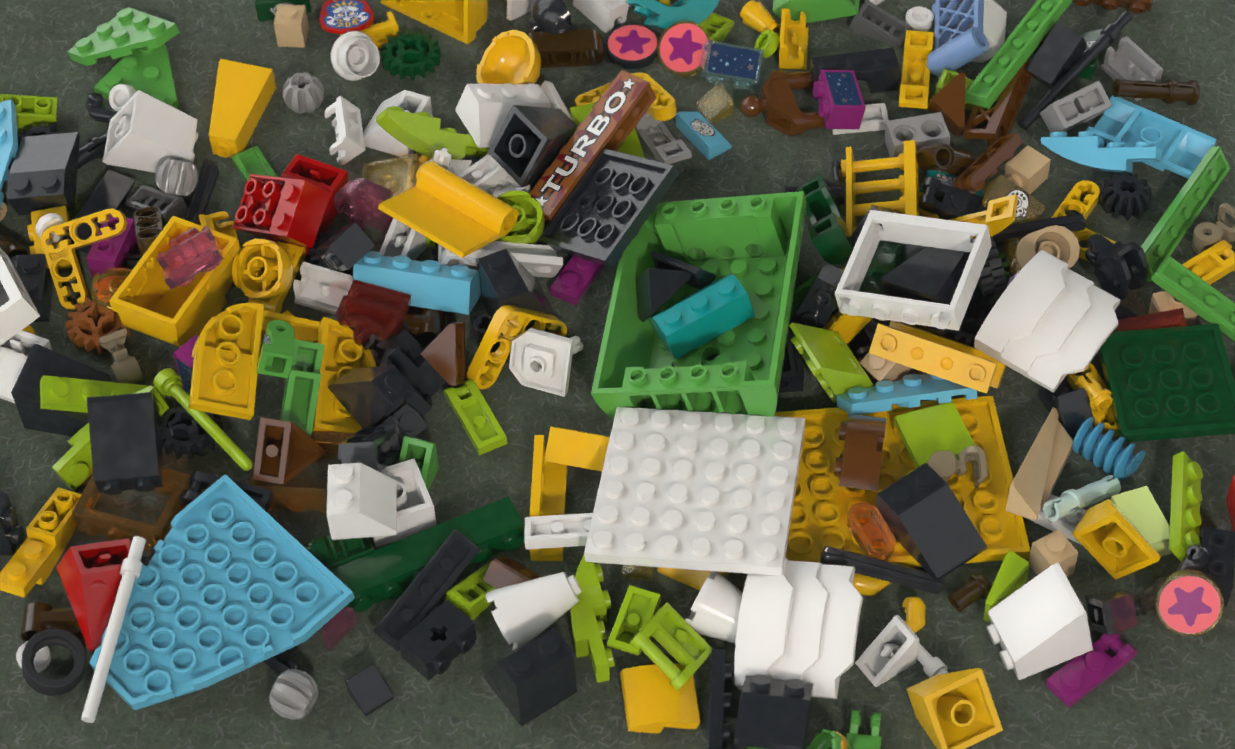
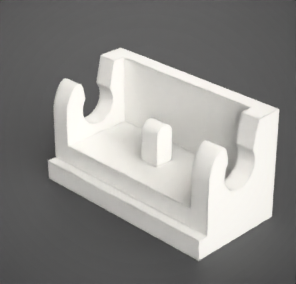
(603, 12)
(347, 129)
(321, 288)

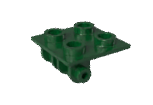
(337, 551)

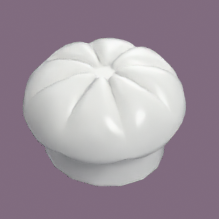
(354, 56)

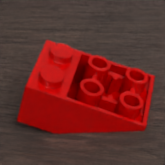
(321, 175)
(281, 209)
(92, 582)

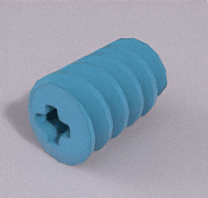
(1105, 451)

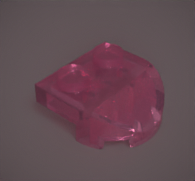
(361, 201)
(189, 256)

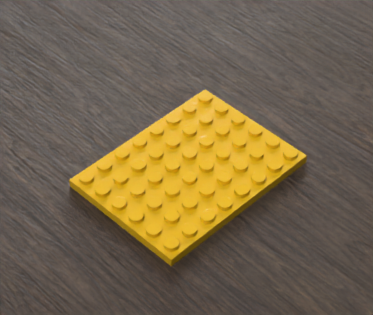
(823, 505)

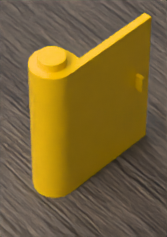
(451, 211)

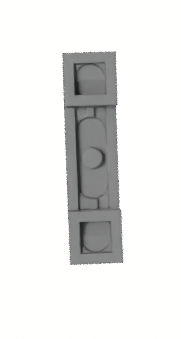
(660, 142)

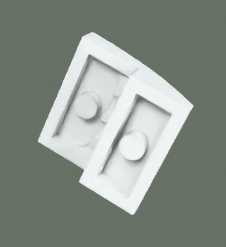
(491, 177)

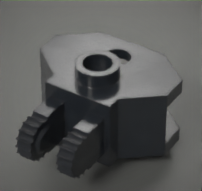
(1116, 264)

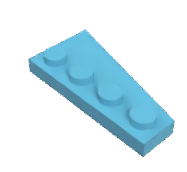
(901, 393)

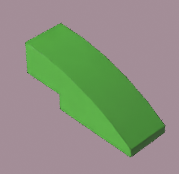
(303, 385)

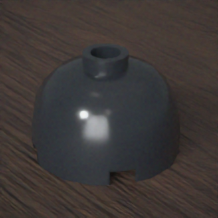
(551, 17)

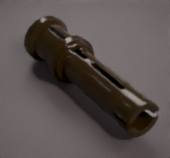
(1168, 90)

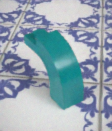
(663, 16)

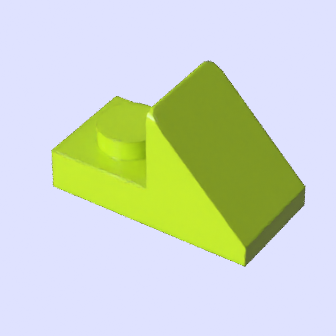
(634, 613)

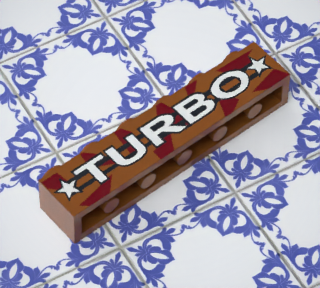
(604, 127)

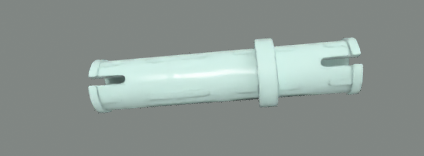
(1074, 501)

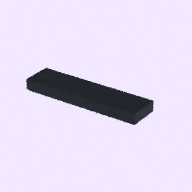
(108, 195)
(426, 589)

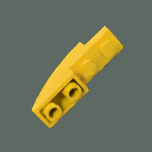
(44, 544)

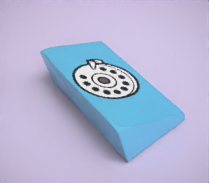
(701, 134)

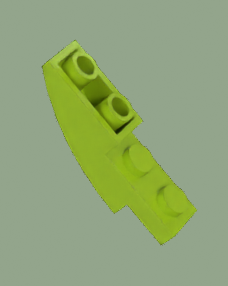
(32, 110)
(424, 134)
(77, 462)
(589, 619)

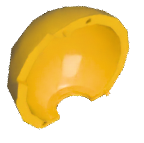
(510, 60)

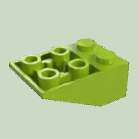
(829, 359)

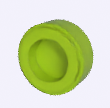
(768, 42)

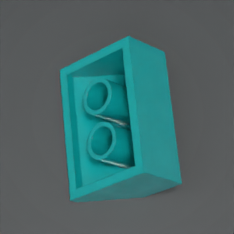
(703, 316)

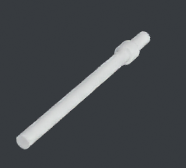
(130, 571)

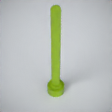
(170, 384)

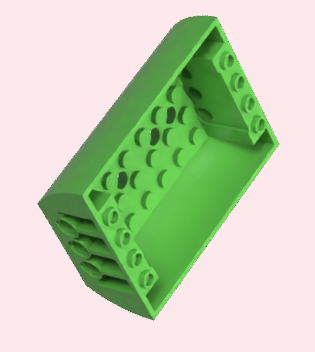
(736, 235)

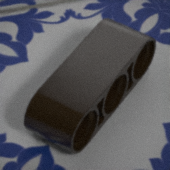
(569, 48)
(147, 227)

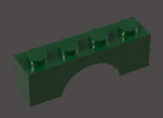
(828, 225)

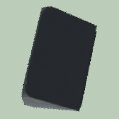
(368, 690)

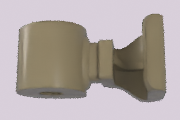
(1209, 234)
(125, 367)
(946, 465)

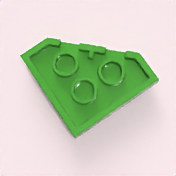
(121, 35)
(144, 71)

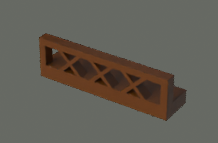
(1002, 116)

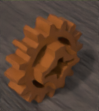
(91, 323)

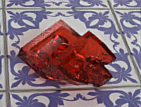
(372, 311)

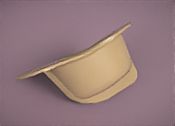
(1051, 239)

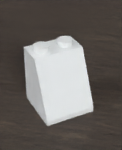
(147, 133)
(1040, 624)

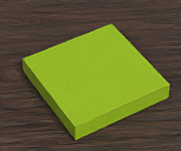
(932, 431)

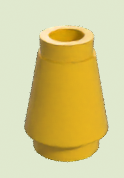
(758, 17)

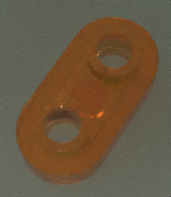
(872, 534)

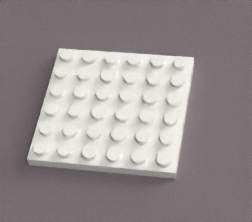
(697, 491)

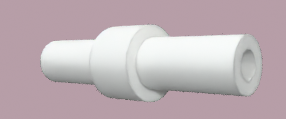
(932, 665)

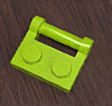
(678, 639)

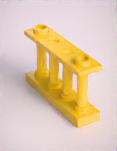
(905, 183)
(937, 356)

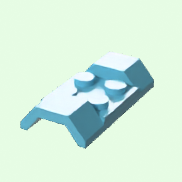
(1131, 123)

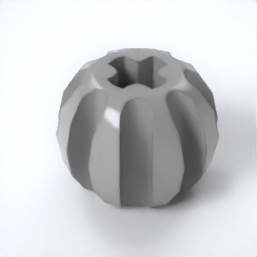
(303, 93)
(177, 176)
(293, 694)

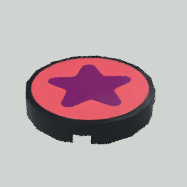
(632, 46)

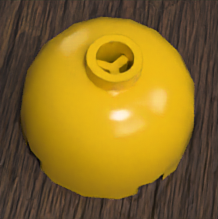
(262, 269)

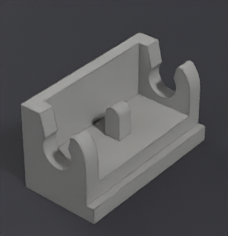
(1131, 63)

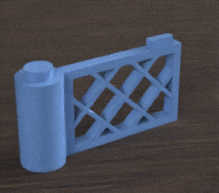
(964, 43)

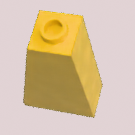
(238, 104)

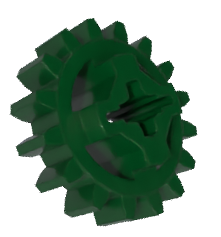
(411, 54)

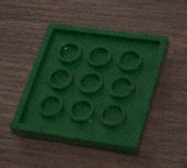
(1169, 382)

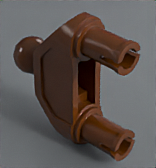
(779, 103)

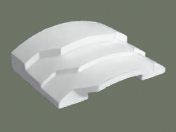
(1048, 322)
(799, 625)

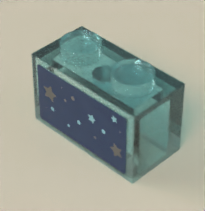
(731, 64)

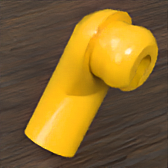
(867, 585)

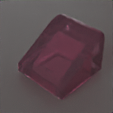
(338, 627)

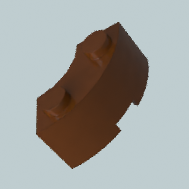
(861, 452)

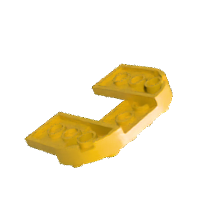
(229, 355)

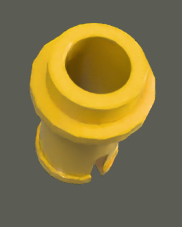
(1099, 398)

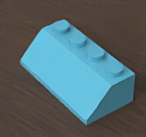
(428, 282)

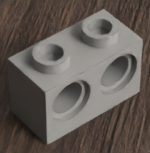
(1076, 108)
(924, 129)

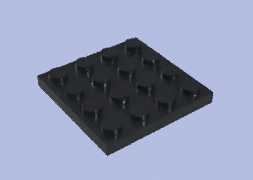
(608, 207)

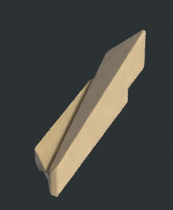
(1040, 469)

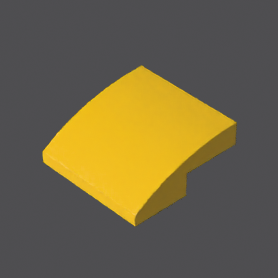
(655, 703)

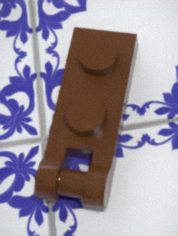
(987, 163)

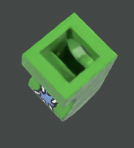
(277, 350)

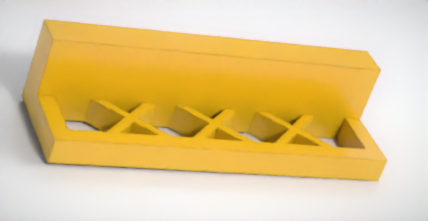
(547, 495)

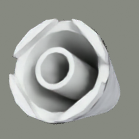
(532, 606)
(716, 609)

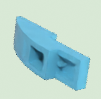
(1090, 152)

